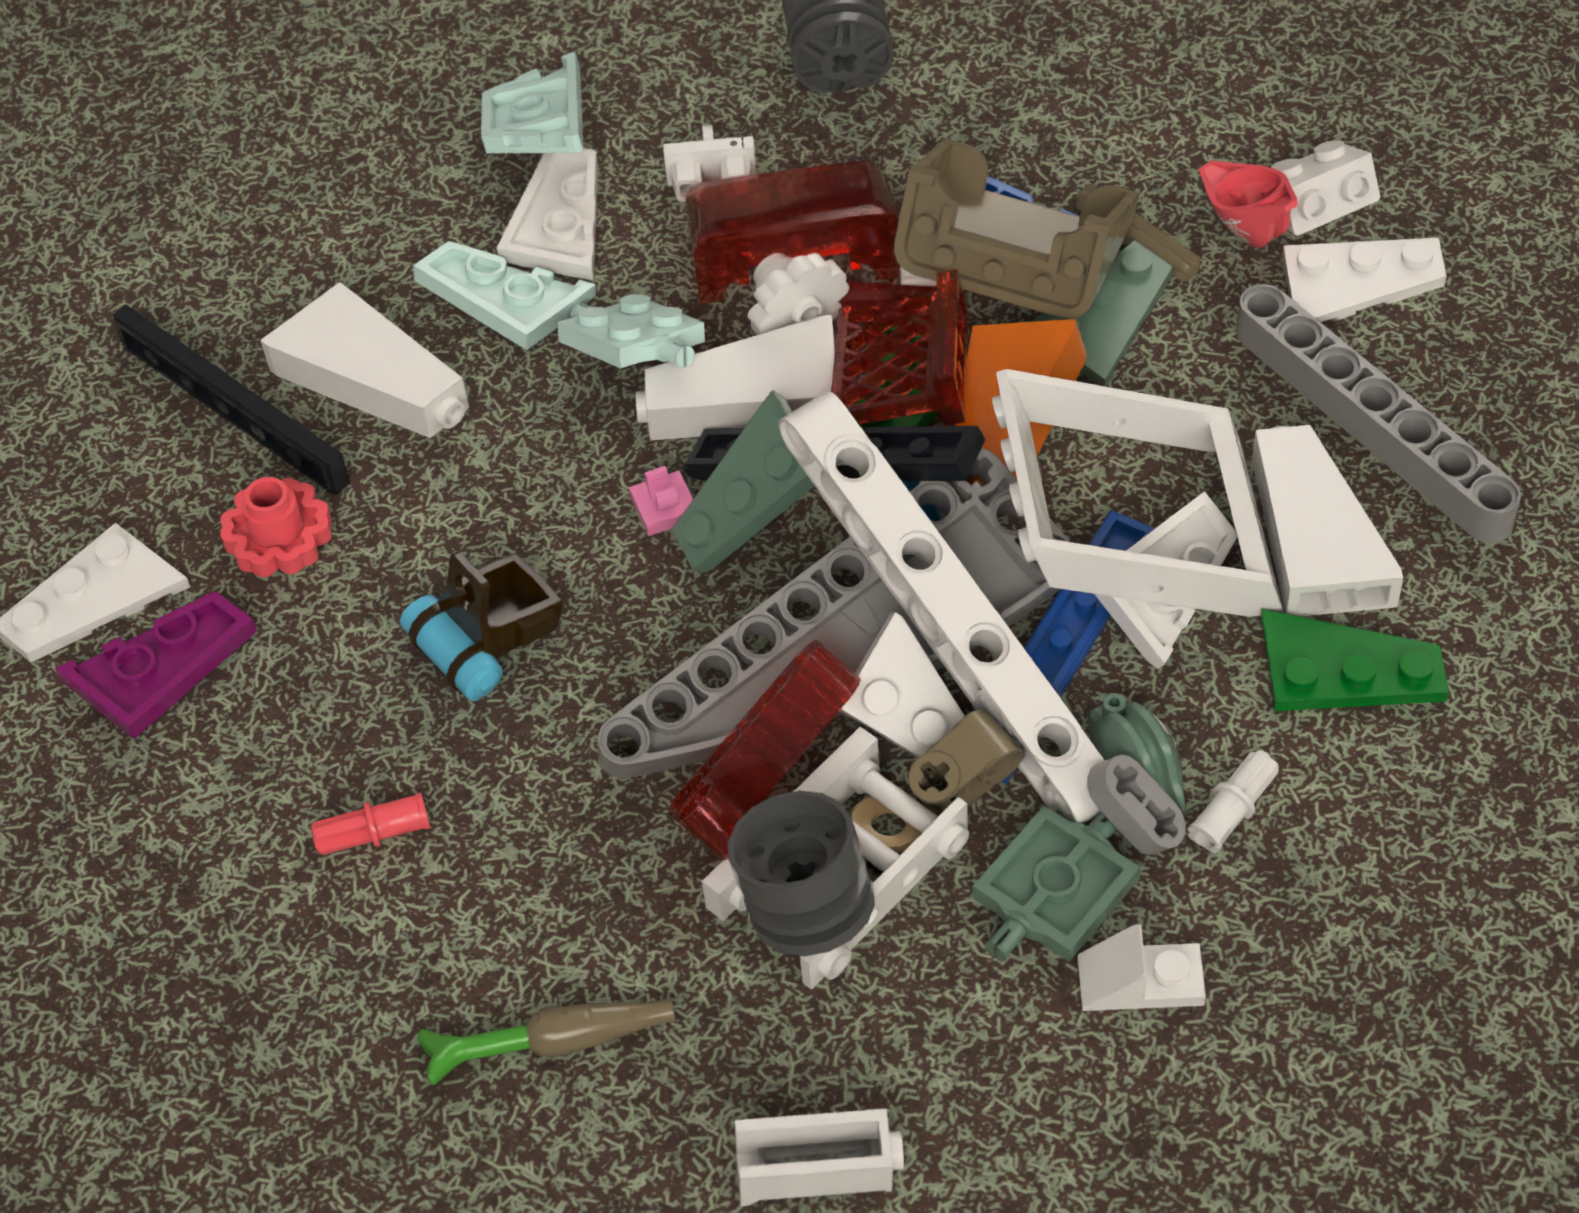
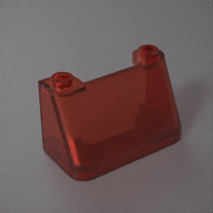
(790, 213)

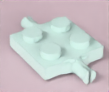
(632, 332)

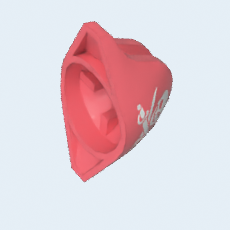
(1249, 199)

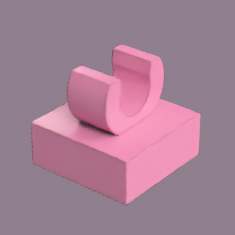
(660, 499)

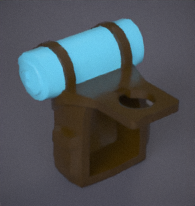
(481, 619)

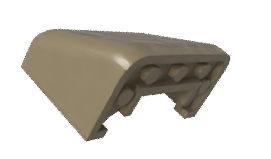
(1004, 243)

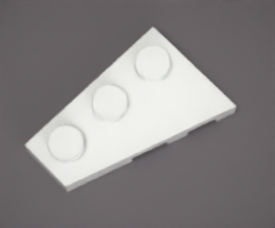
(556, 217)
(1191, 534)
(94, 587)

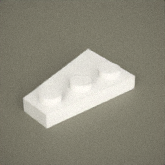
(1352, 276)

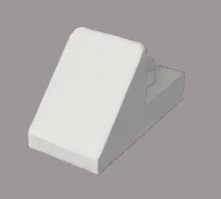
(1135, 976)

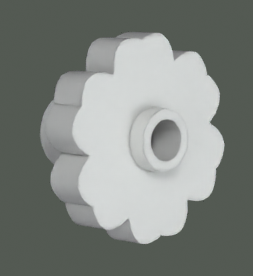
(795, 291)

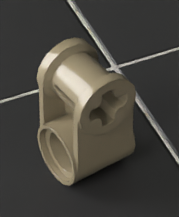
(967, 759)

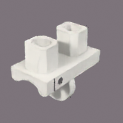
(707, 160)

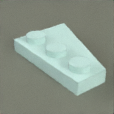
(504, 298)

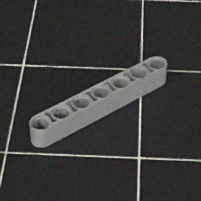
(1378, 414)

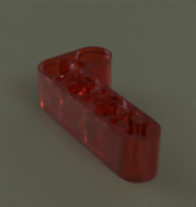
(764, 745)

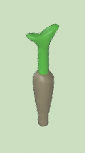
(547, 1033)

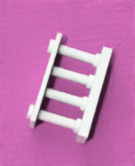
(846, 771)

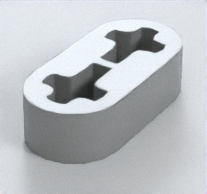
(1138, 807)

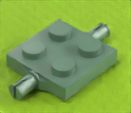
(1055, 884)

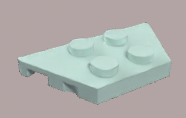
(535, 112)

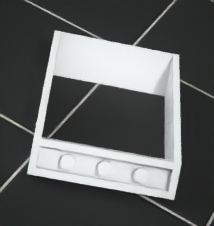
(1144, 418)

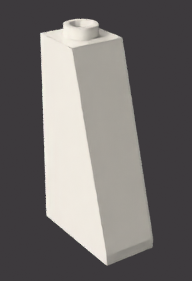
(366, 362)
(734, 379)
(1318, 531)

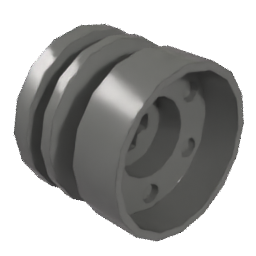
(838, 42)
(801, 873)

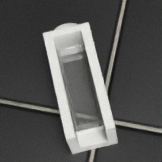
(816, 1155)

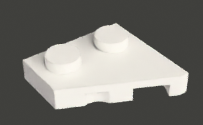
(902, 692)

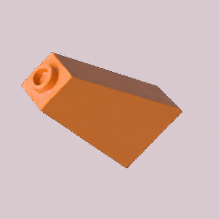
(1035, 347)

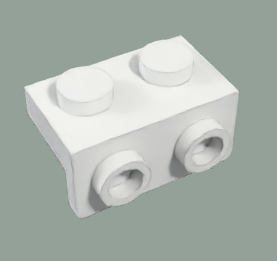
(1329, 184)

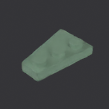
(1120, 309)
(744, 491)

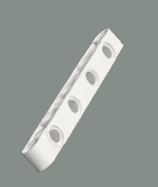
(943, 600)

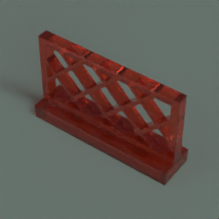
(939, 351)

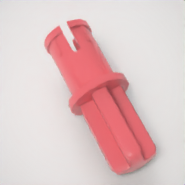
(370, 824)

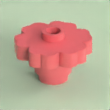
(276, 526)

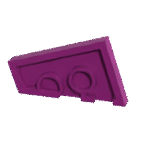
(151, 672)

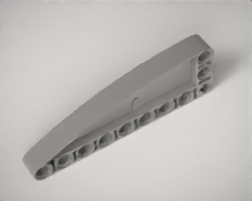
(844, 623)

